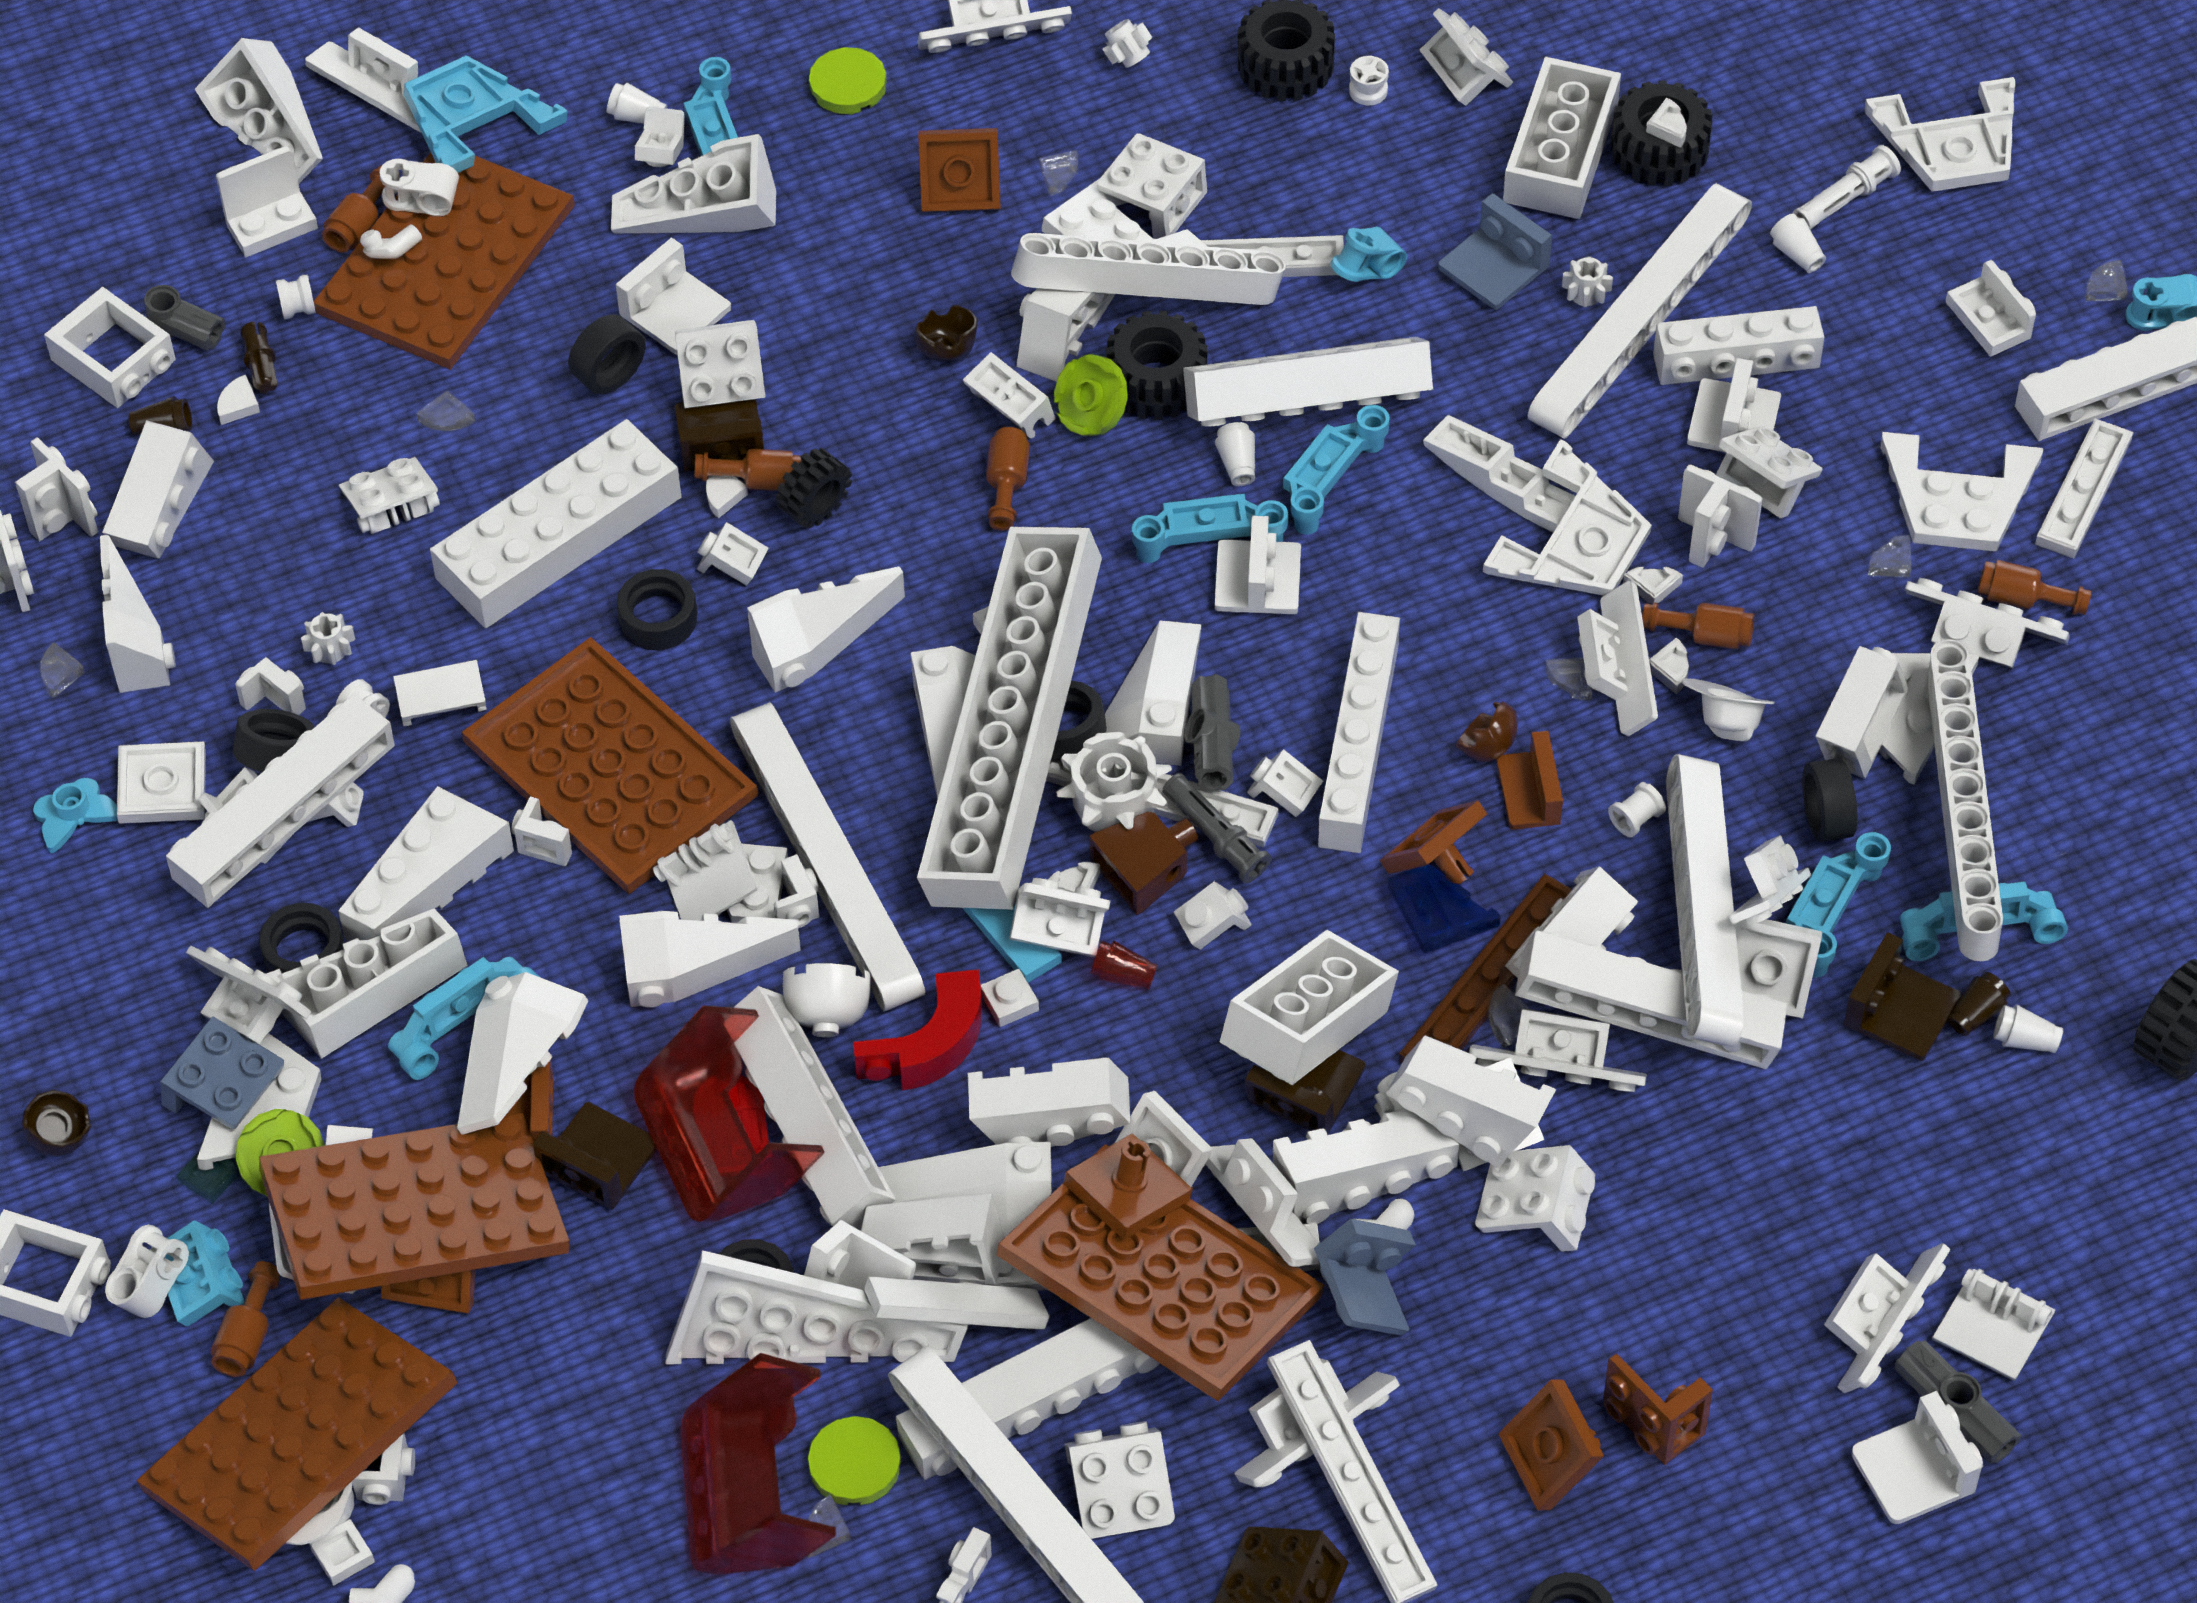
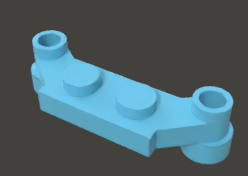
(707, 109)
(1328, 460)
(1203, 521)
(1832, 889)
(2017, 904)
(443, 1011)

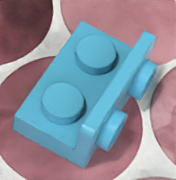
(207, 1277)

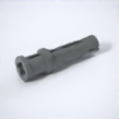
(1228, 839)

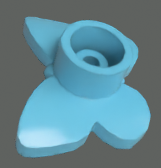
(72, 806)

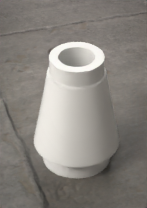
(630, 103)
(1797, 242)
(1237, 452)
(2026, 1030)

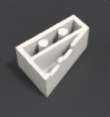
(1053, 325)
(157, 489)
(1586, 913)
(1052, 1105)
(944, 1236)

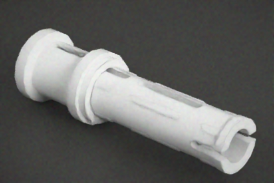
(1859, 180)

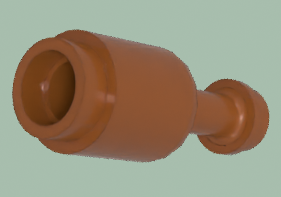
(353, 216)
(760, 468)
(1007, 473)
(2023, 586)
(1709, 624)
(244, 1325)

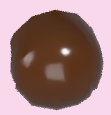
(1490, 735)

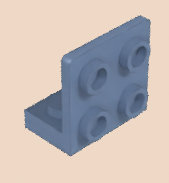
(1500, 255)
(220, 1074)
(1355, 1267)

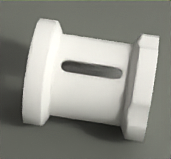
(1636, 809)

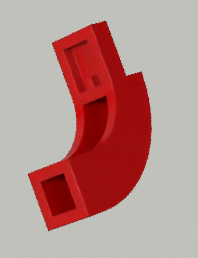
(935, 1047)

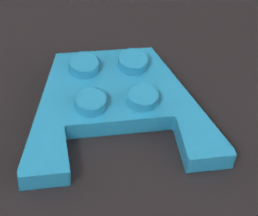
(466, 97)

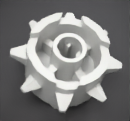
(1113, 780)

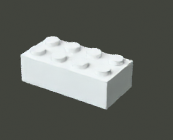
(1561, 137)
(1308, 1007)

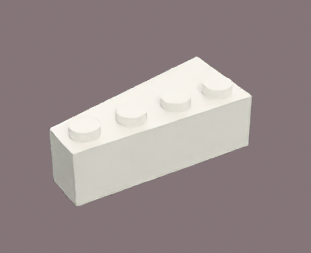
(371, 979)

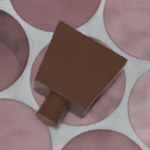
(1144, 859)

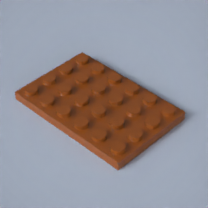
(458, 274)
(609, 763)
(411, 1206)
(1176, 1290)
(296, 1433)

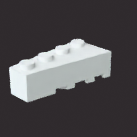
(426, 864)
(1362, 1162)

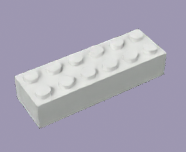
(555, 523)

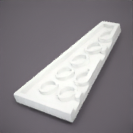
(756, 1309)

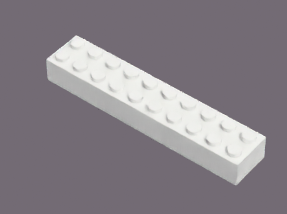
(1010, 719)

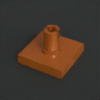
(959, 169)
(1436, 841)
(1128, 1186)
(1551, 1444)

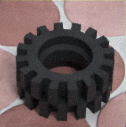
(813, 488)

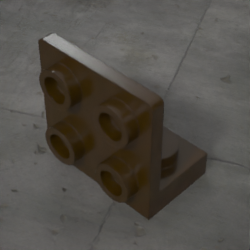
(719, 429)
(1899, 1003)
(1315, 1098)
(596, 1154)
(1283, 1568)

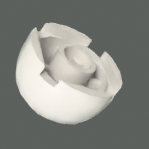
(826, 997)

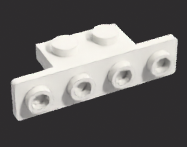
(983, 19)
(369, 71)
(1984, 630)
(1618, 657)
(1776, 878)
(244, 997)
(1561, 1045)
(1265, 1198)
(1876, 1309)
(1284, 1434)

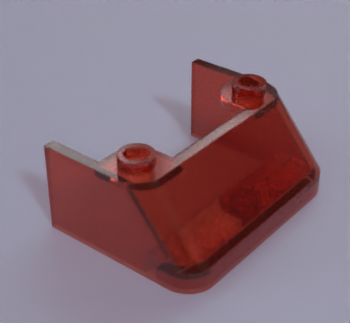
(698, 1128)
(733, 1471)

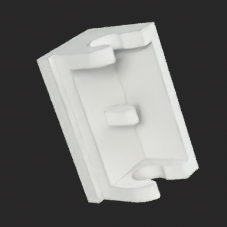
(1010, 394)
(439, 690)

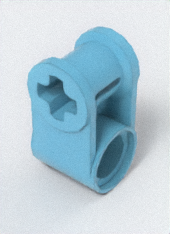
(1369, 255)
(2166, 299)

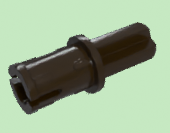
(259, 357)

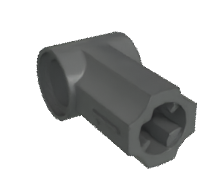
(181, 318)

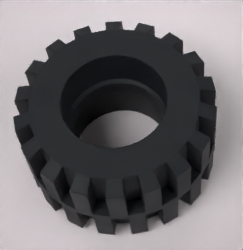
(1280, 27)
(1650, 156)
(1156, 340)
(2170, 1025)

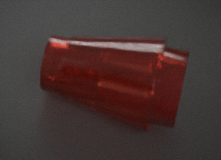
(1122, 966)

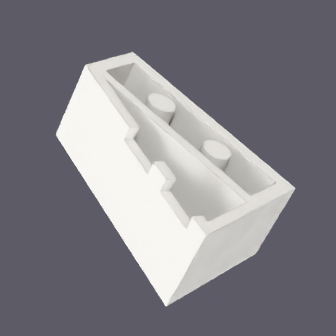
(1467, 1101)

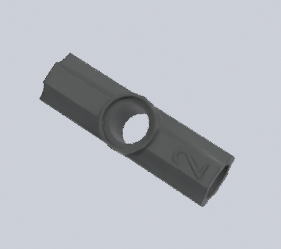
(1212, 733)
(1978, 1419)

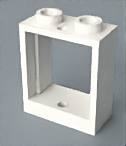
(91, 321)
(1863, 709)
(76, 1298)

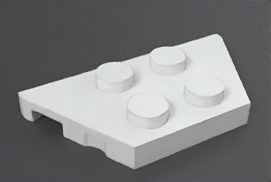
(1911, 732)
(291, 1090)

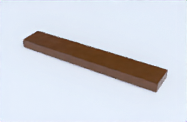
(1468, 1001)

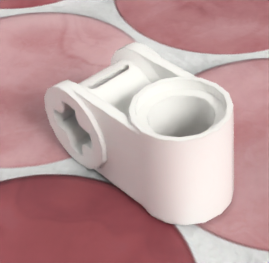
(421, 189)
(143, 1274)

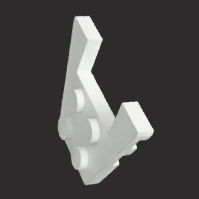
(1954, 149)
(1096, 216)
(1956, 506)
(1591, 541)

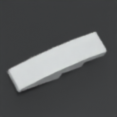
(1498, 473)

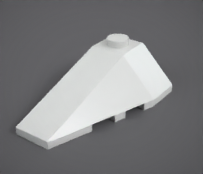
(260, 102)
(713, 193)
(131, 630)
(801, 633)
(940, 690)
(1159, 691)
(681, 957)
(511, 1039)
(1013, 1172)

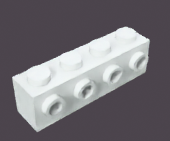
(1711, 345)

